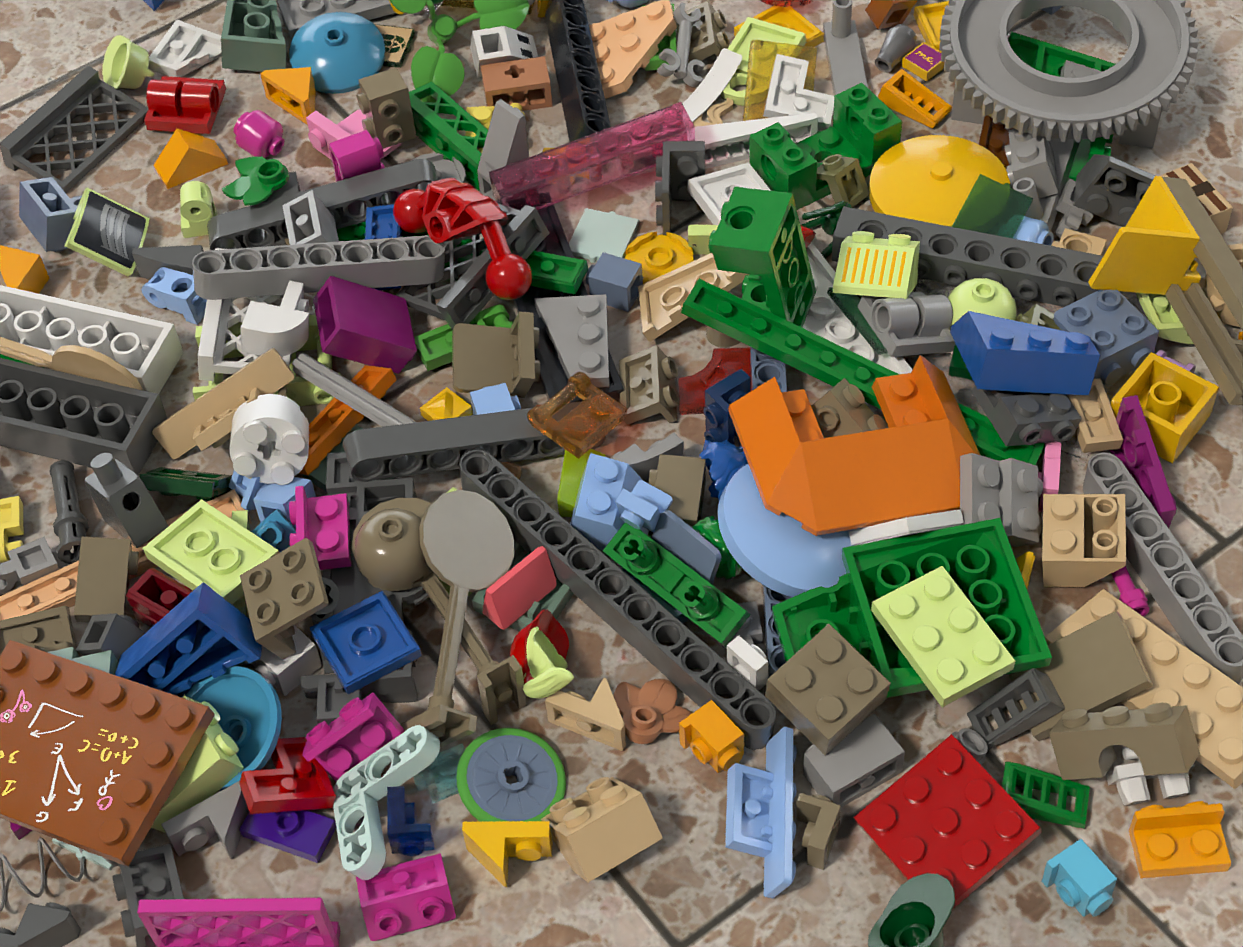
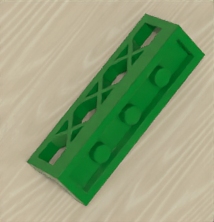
(443, 134)

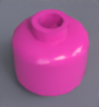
(259, 134)

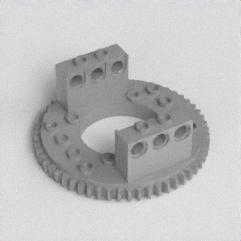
(1117, 101)

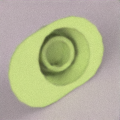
(125, 64)

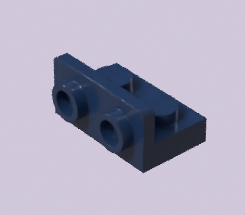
(717, 401)

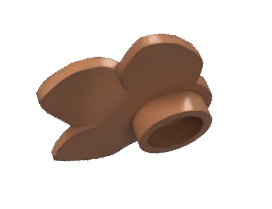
(649, 709)

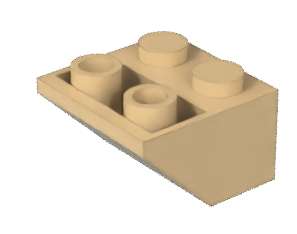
(1082, 538)
(602, 827)

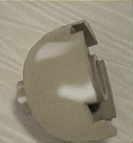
(390, 550)

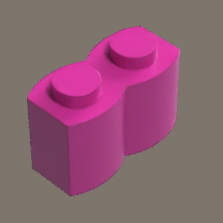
(356, 155)

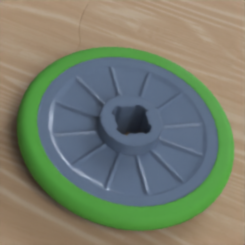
(507, 753)

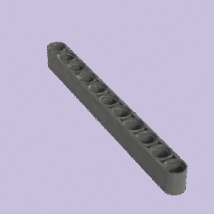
(489, 478)

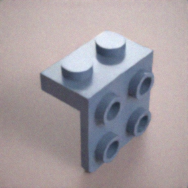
(1115, 328)
(686, 546)

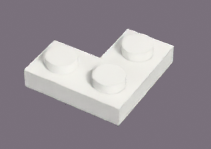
(788, 96)

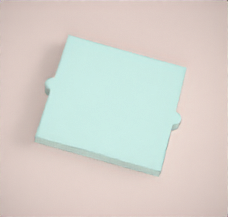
(602, 233)

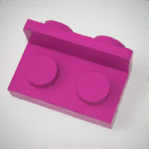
(325, 524)
(351, 737)
(406, 898)

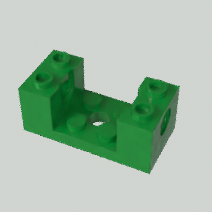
(860, 130)
(764, 239)

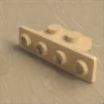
(210, 416)

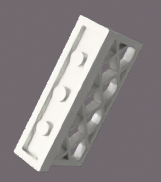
(216, 332)

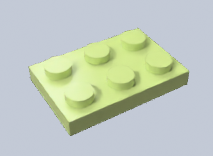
(208, 549)
(942, 636)

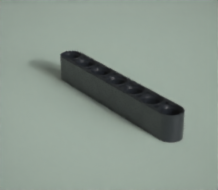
(576, 69)

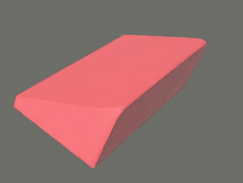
(519, 588)

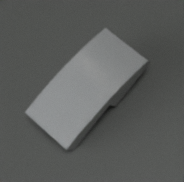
(643, 461)

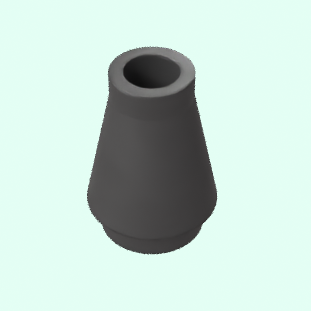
(897, 44)

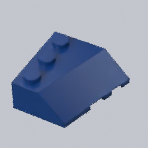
(1024, 356)

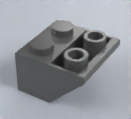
(1110, 188)

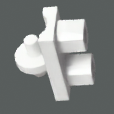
(1133, 786)

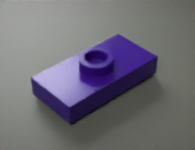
(291, 831)

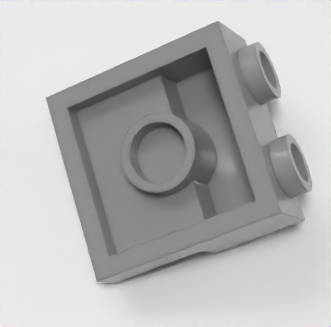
(1004, 491)

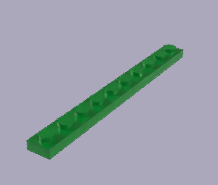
(822, 358)

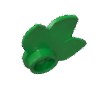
(257, 179)

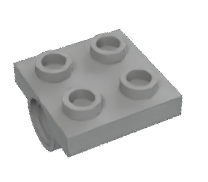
(910, 324)

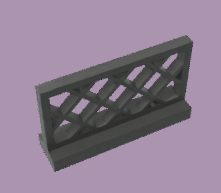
(56, 118)
(469, 294)

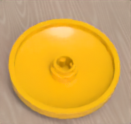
(930, 177)

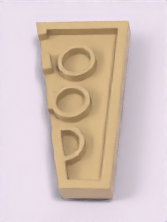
(664, 296)

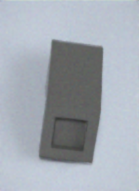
(42, 927)

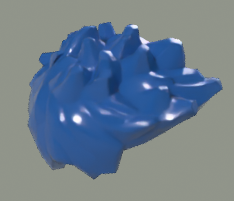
(722, 462)

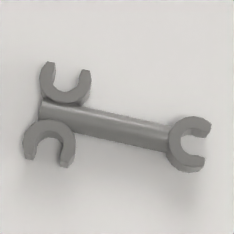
(678, 60)

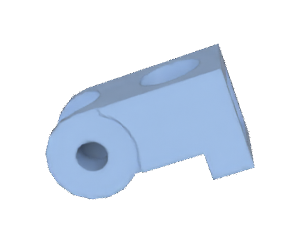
(175, 292)

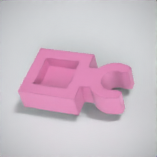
(1050, 470)

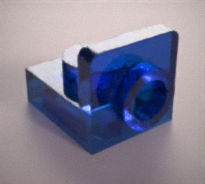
(402, 827)

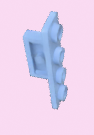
(762, 812)

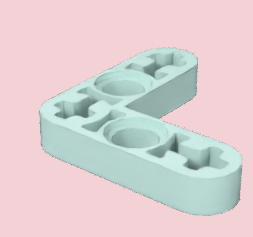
(362, 788)

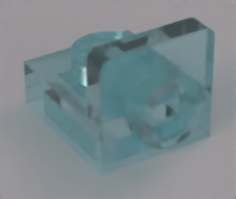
(440, 775)

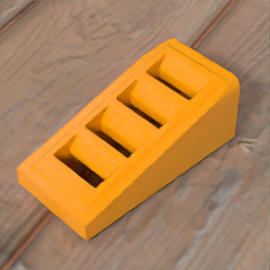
(902, 87)

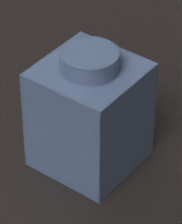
(616, 279)

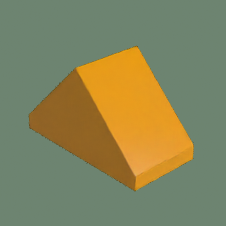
(291, 90)
(187, 158)
(22, 269)

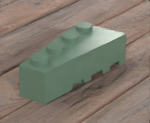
(252, 36)

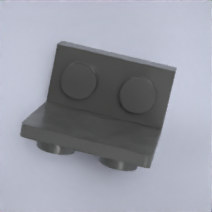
(679, 163)

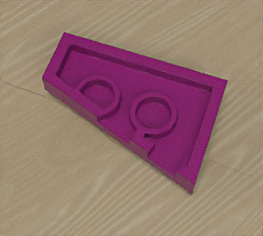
(1141, 458)

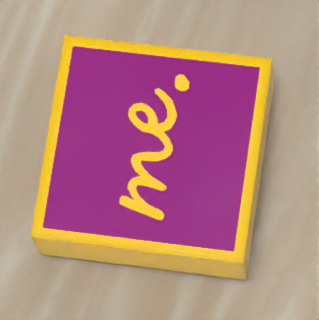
(923, 61)

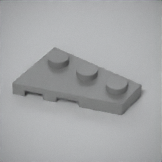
(579, 334)

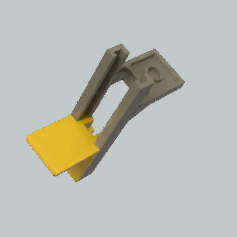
(1158, 257)

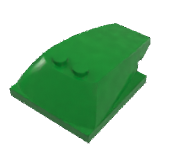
(974, 557)

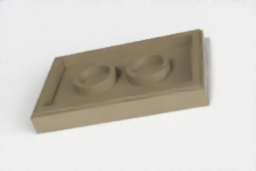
(1092, 669)

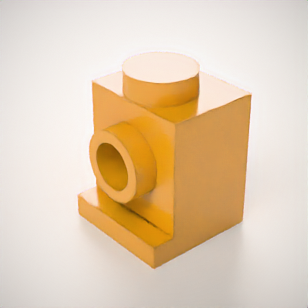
(712, 737)

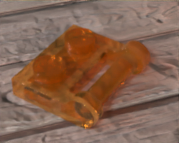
(585, 423)

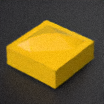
(445, 405)

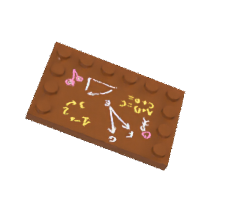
(89, 751)

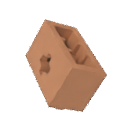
(518, 82)

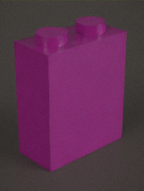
(364, 324)

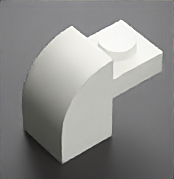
(275, 326)

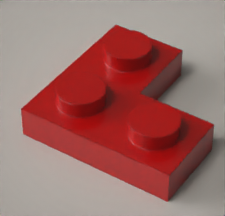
(290, 786)

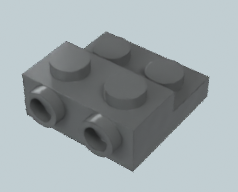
(1029, 416)

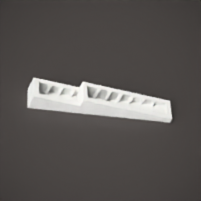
(730, 141)

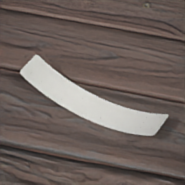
(713, 83)

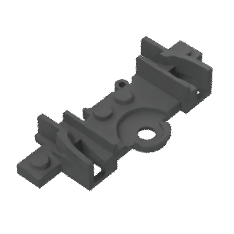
(354, 588)

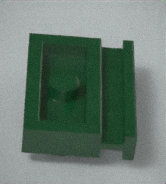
(186, 482)

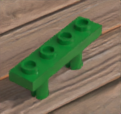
(677, 583)

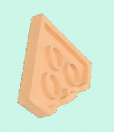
(629, 43)

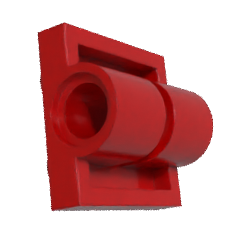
(183, 104)

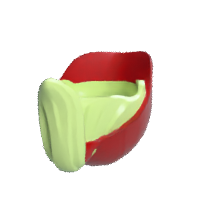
(542, 655)

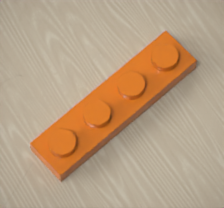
(338, 418)

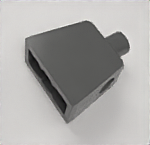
(117, 490)

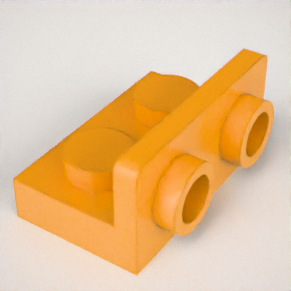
(1179, 840)

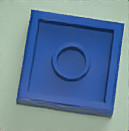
(365, 642)

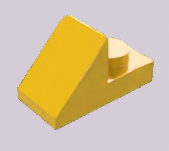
(498, 840)

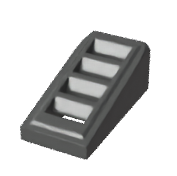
(1035, 713)

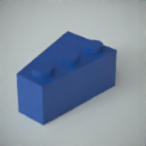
(190, 643)

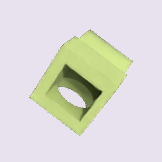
(196, 208)

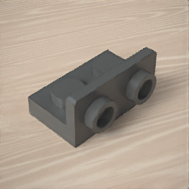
(148, 877)

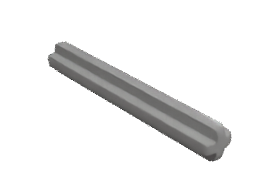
(348, 392)

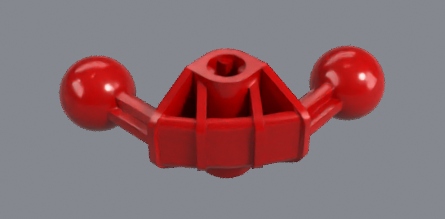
(456, 211)

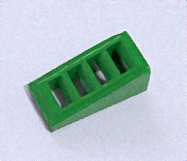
(1031, 778)

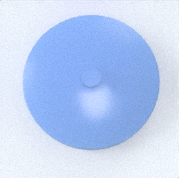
(776, 546)

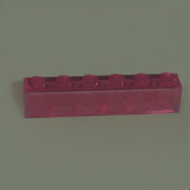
(590, 160)

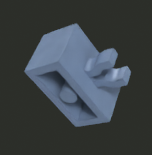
(47, 212)

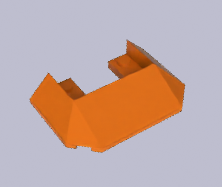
(861, 475)

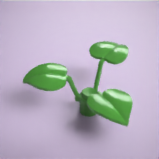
(446, 68)

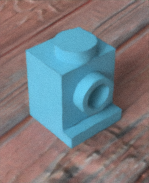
(1081, 879)

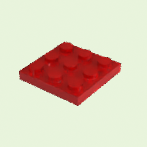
(948, 820)

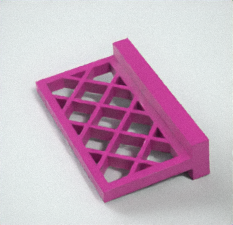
(237, 922)

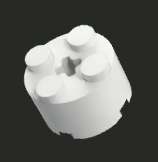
(269, 439)

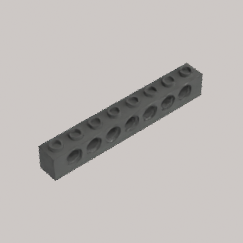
(958, 255)

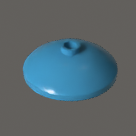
(338, 62)
(245, 705)

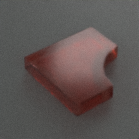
(723, 363)

